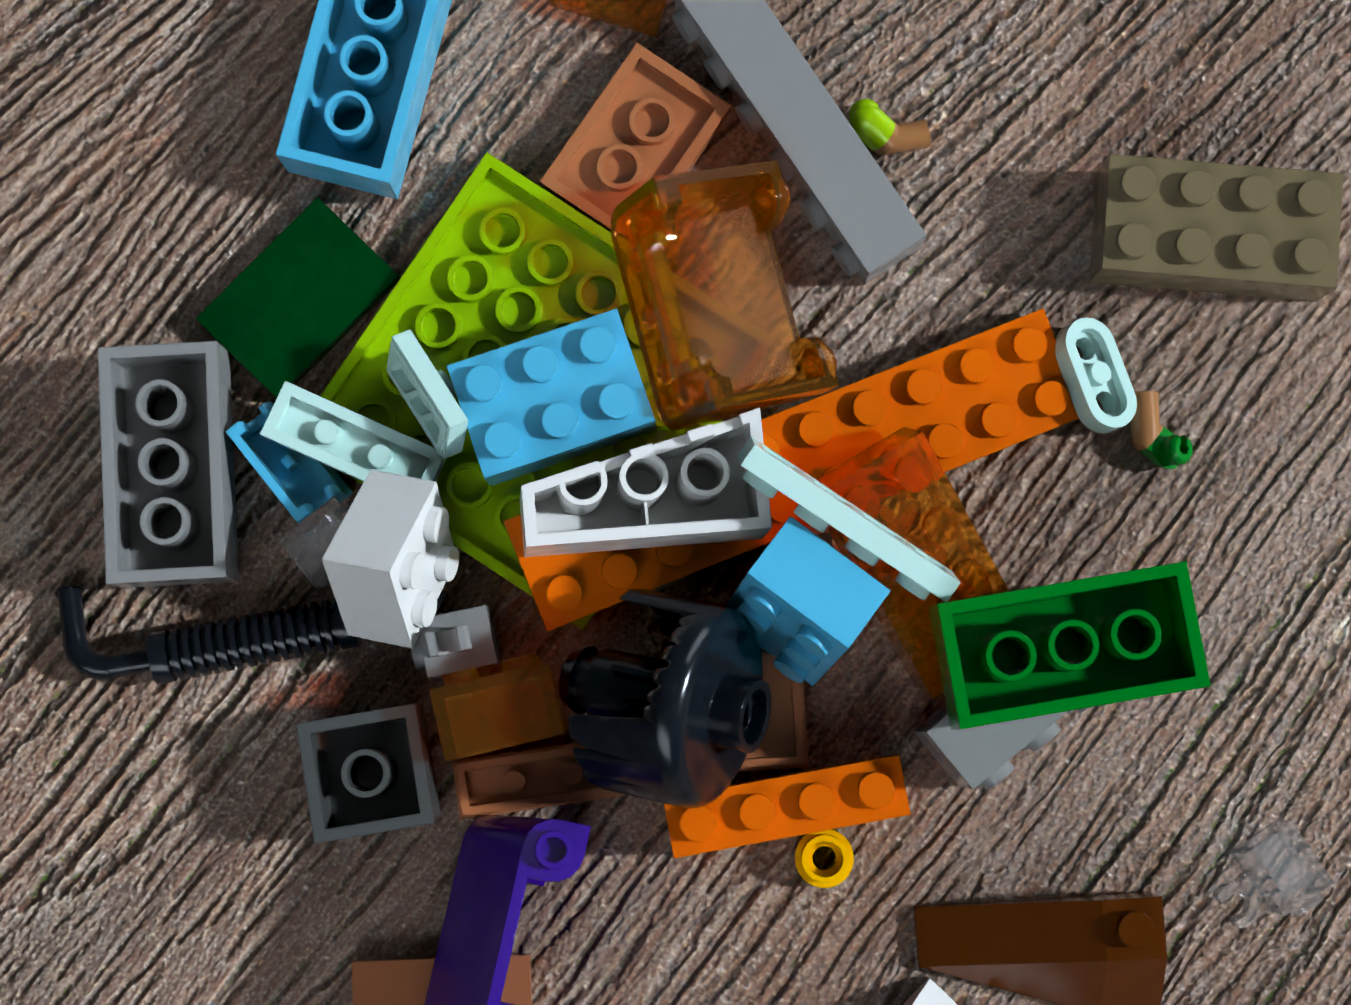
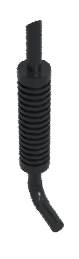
(208, 647)

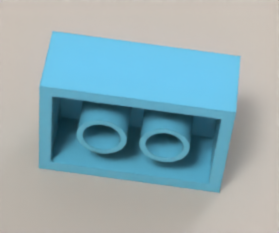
(552, 397)
(806, 602)

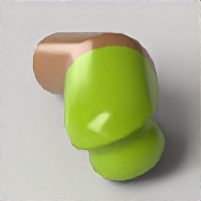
(882, 133)

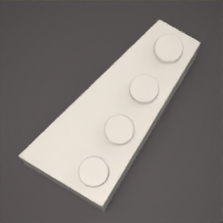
(651, 496)

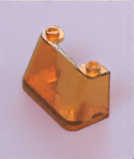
(714, 295)

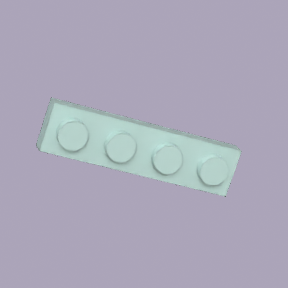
(867, 536)

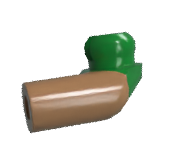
(1155, 440)

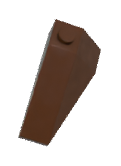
(1052, 947)

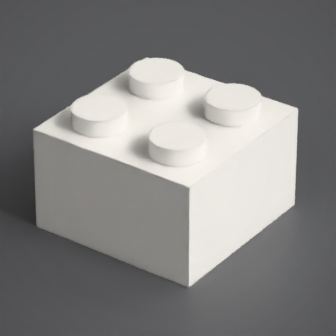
(391, 558)

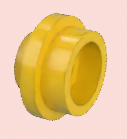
(837, 871)

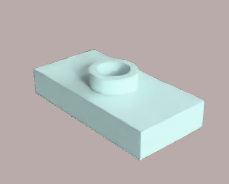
(427, 394)

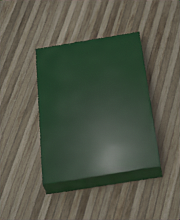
(298, 298)

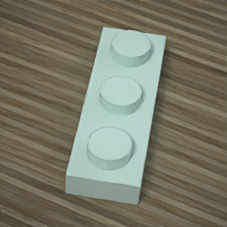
(346, 438)

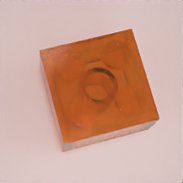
(499, 709)

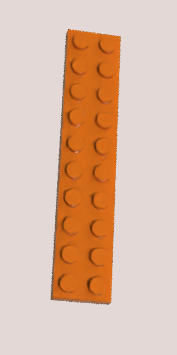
(961, 397)

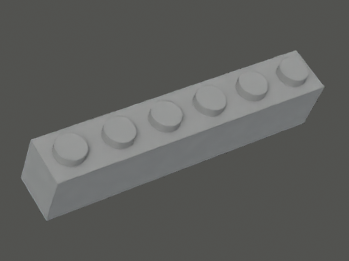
(804, 131)

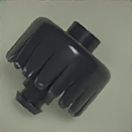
(674, 723)

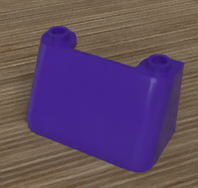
(486, 900)

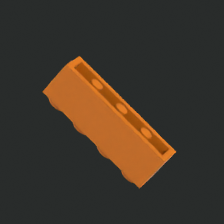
(791, 806)

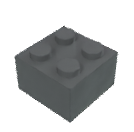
(368, 772)

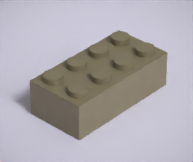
(1216, 227)

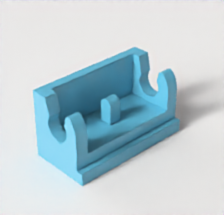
(293, 477)

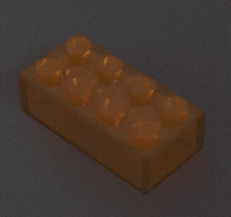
(911, 495)

